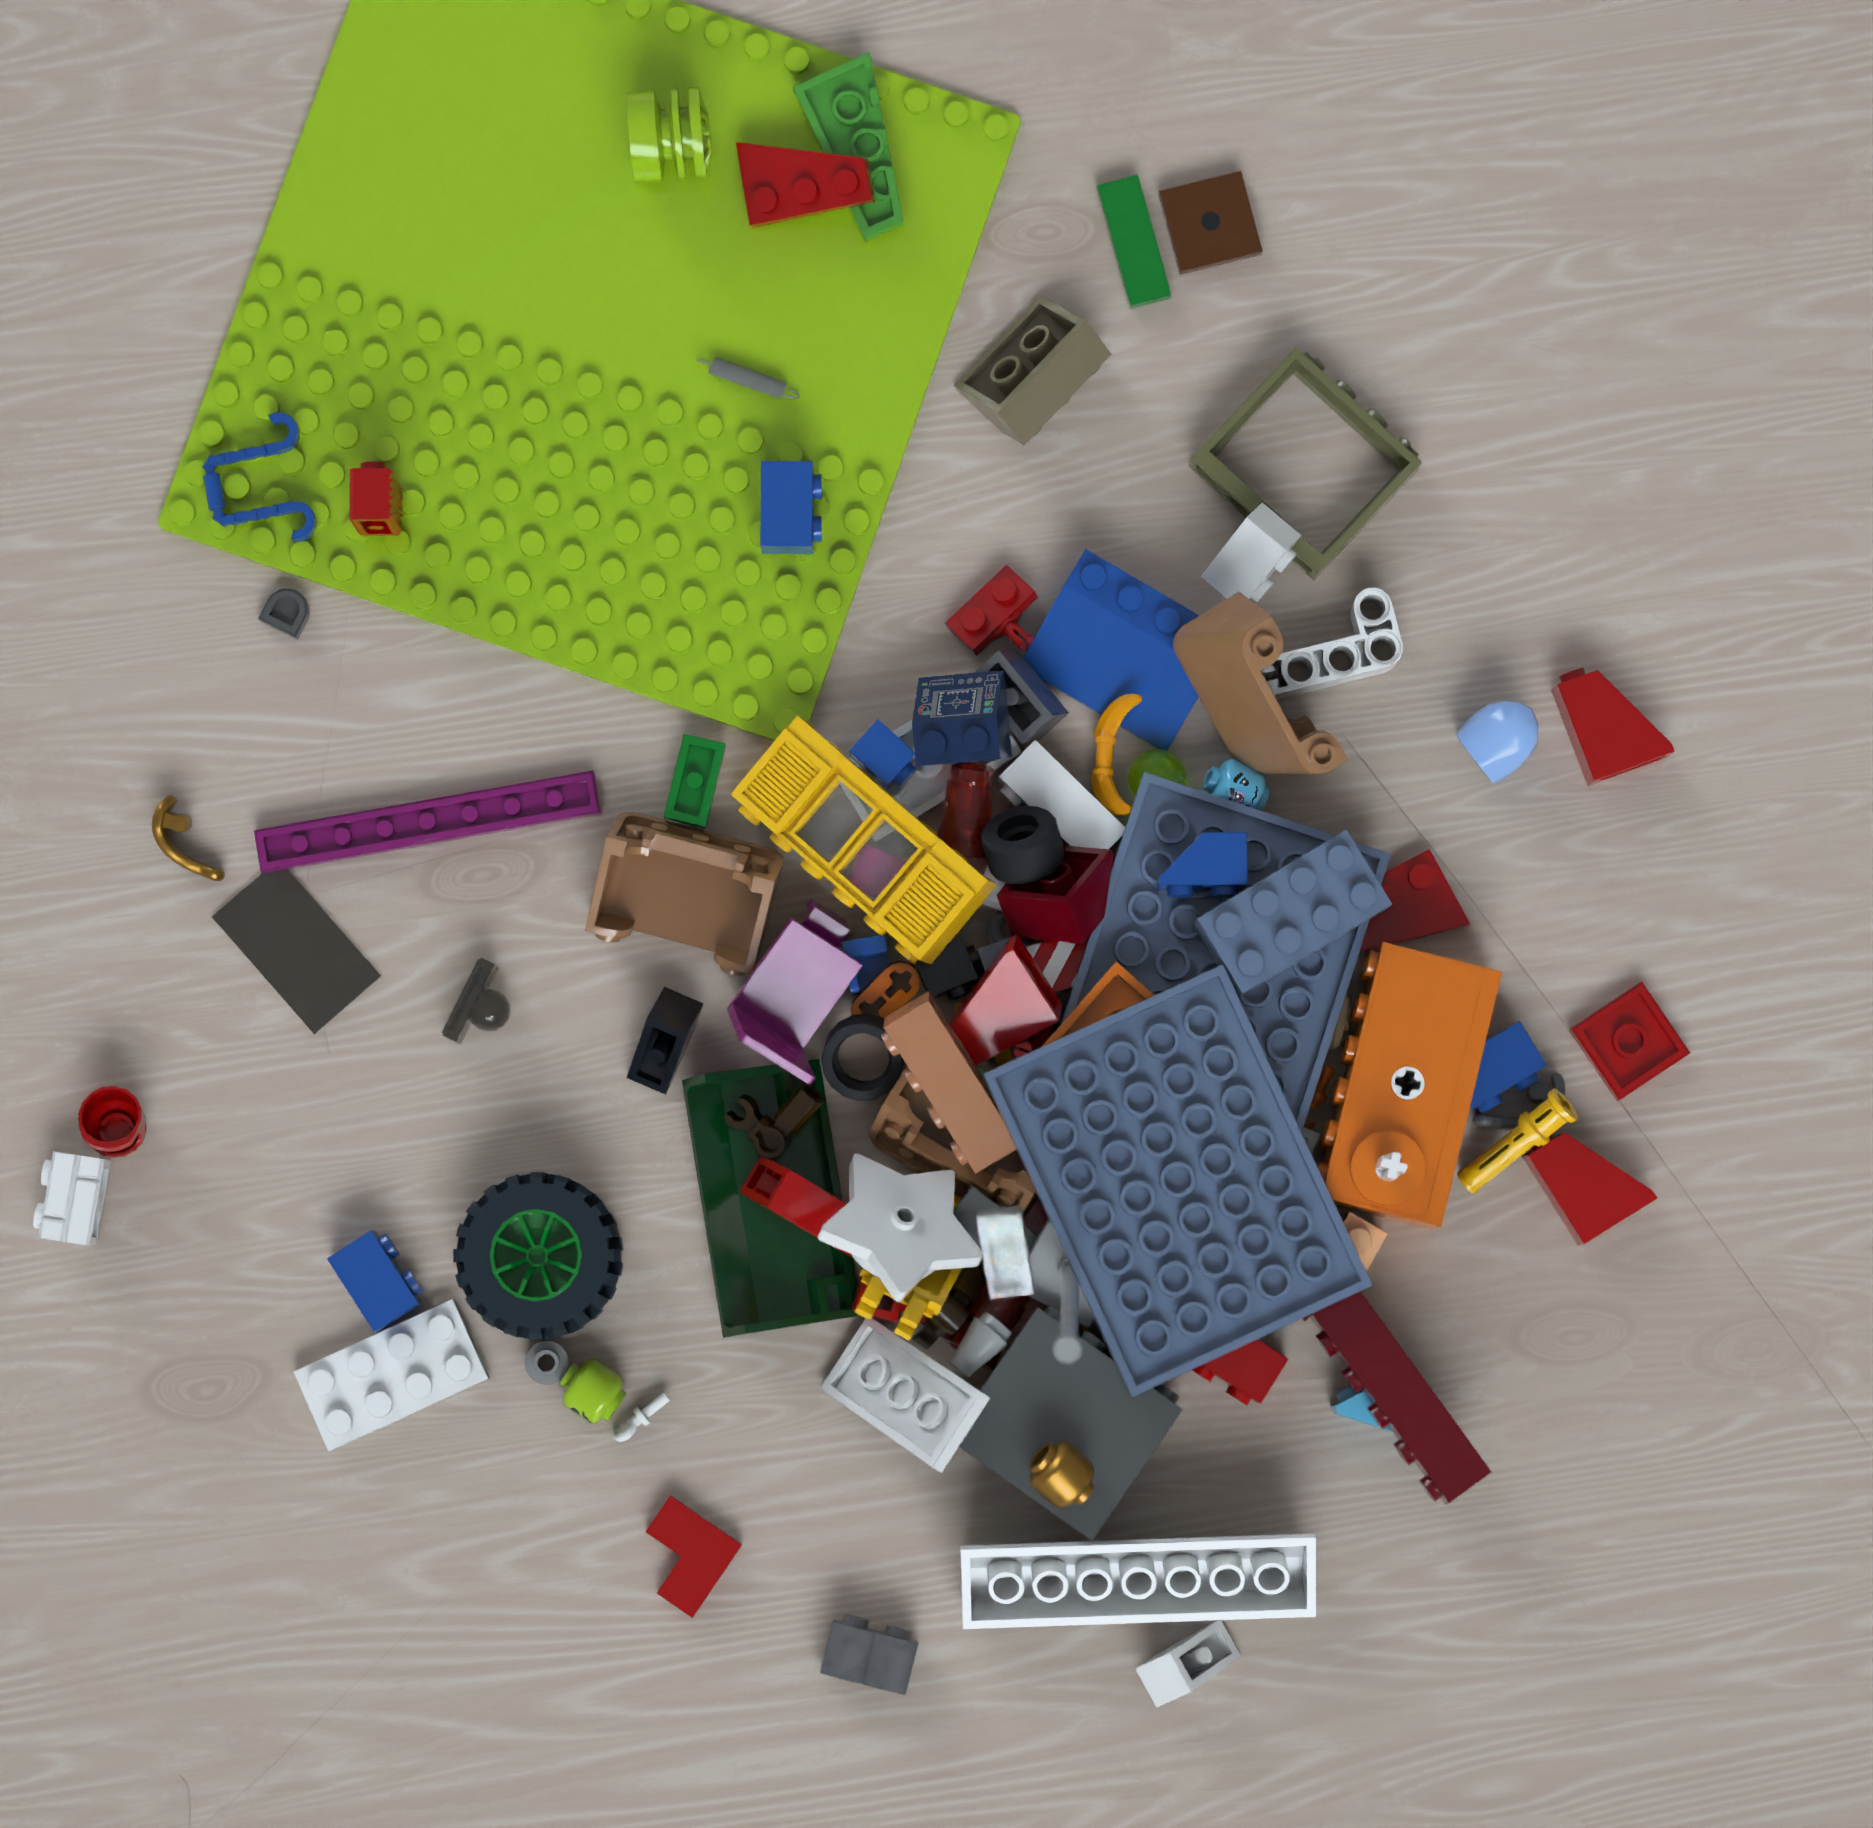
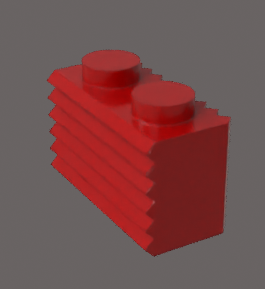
(375, 500)

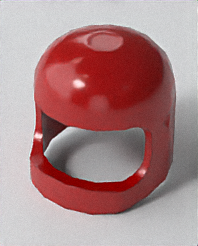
(117, 1137)

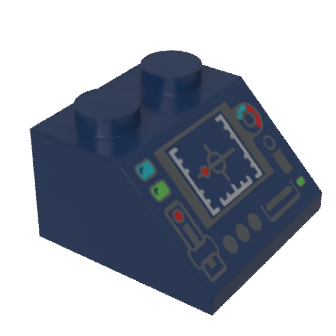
(961, 719)

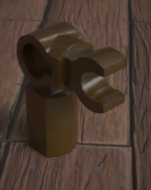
(772, 1136)
(955, 1308)

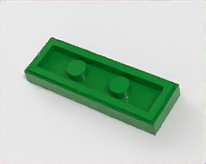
(1133, 241)

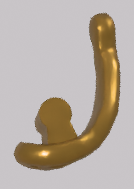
(165, 819)

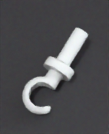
(641, 1416)

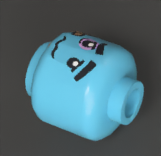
(1237, 783)

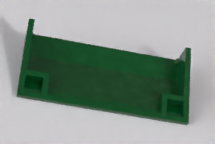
(761, 1264)

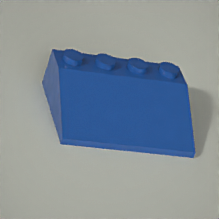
(1114, 640)

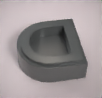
(286, 612)

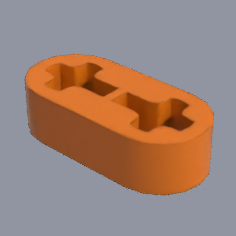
(881, 983)

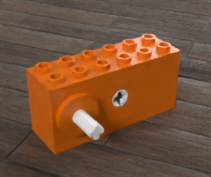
(1417, 1022)

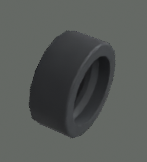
(843, 1083)

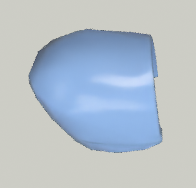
(1500, 737)

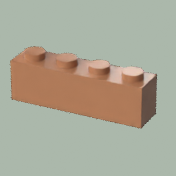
(949, 1080)

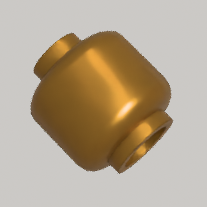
(1061, 1474)

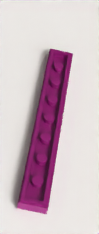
(427, 822)

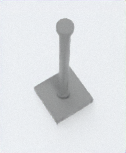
(1059, 1288)

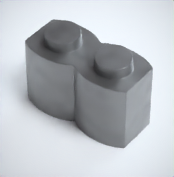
(869, 1655)

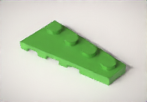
(849, 122)

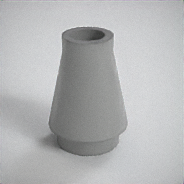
(980, 1344)

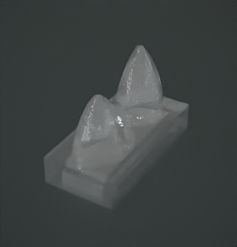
(1005, 1252)

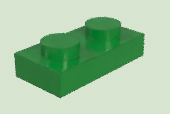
(694, 781)

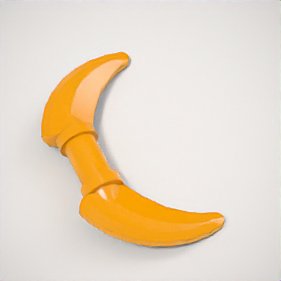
(1102, 774)

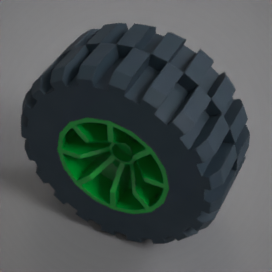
(538, 1256)

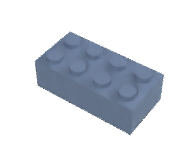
(1292, 913)

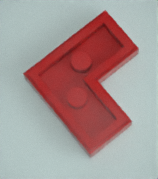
(703, 1554)

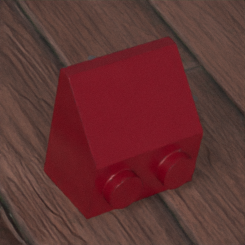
(1063, 904)

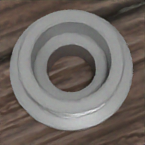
(561, 1362)

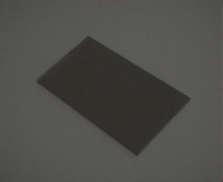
(296, 947)

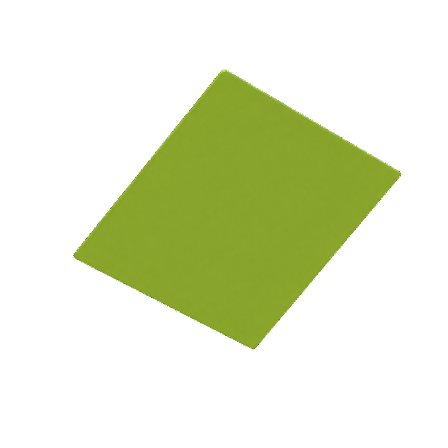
(524, 328)

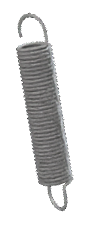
(748, 378)

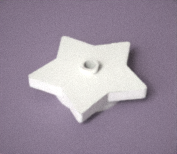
(900, 1225)

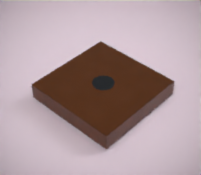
(1210, 222)

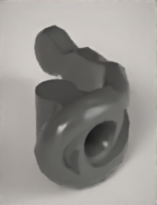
(1536, 1094)

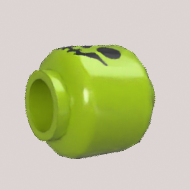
(592, 1391)

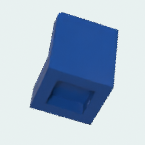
(874, 957)

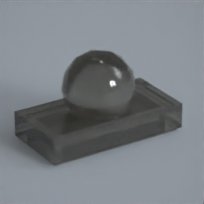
(478, 1005)

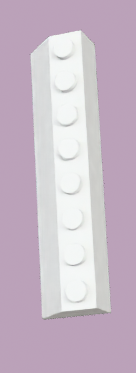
(1138, 1581)

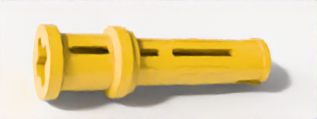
(1531, 1130)

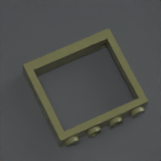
(1341, 400)

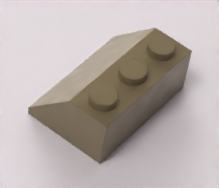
(1033, 369)

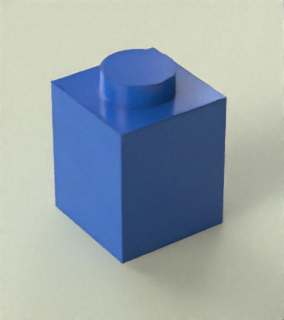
(884, 756)

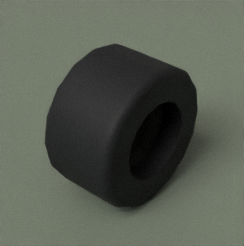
(1022, 845)

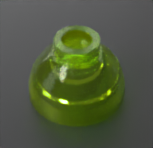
(1158, 763)

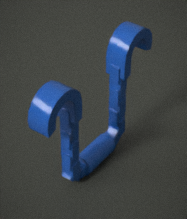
(215, 491)

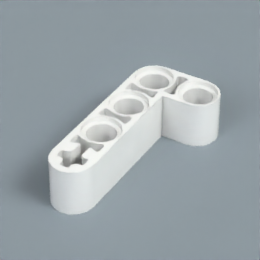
(1356, 647)

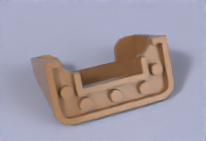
(1224, 663)
(685, 889)
(913, 1139)

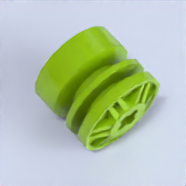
(667, 134)

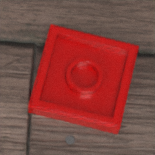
(1629, 1041)

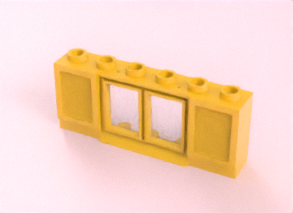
(862, 842)

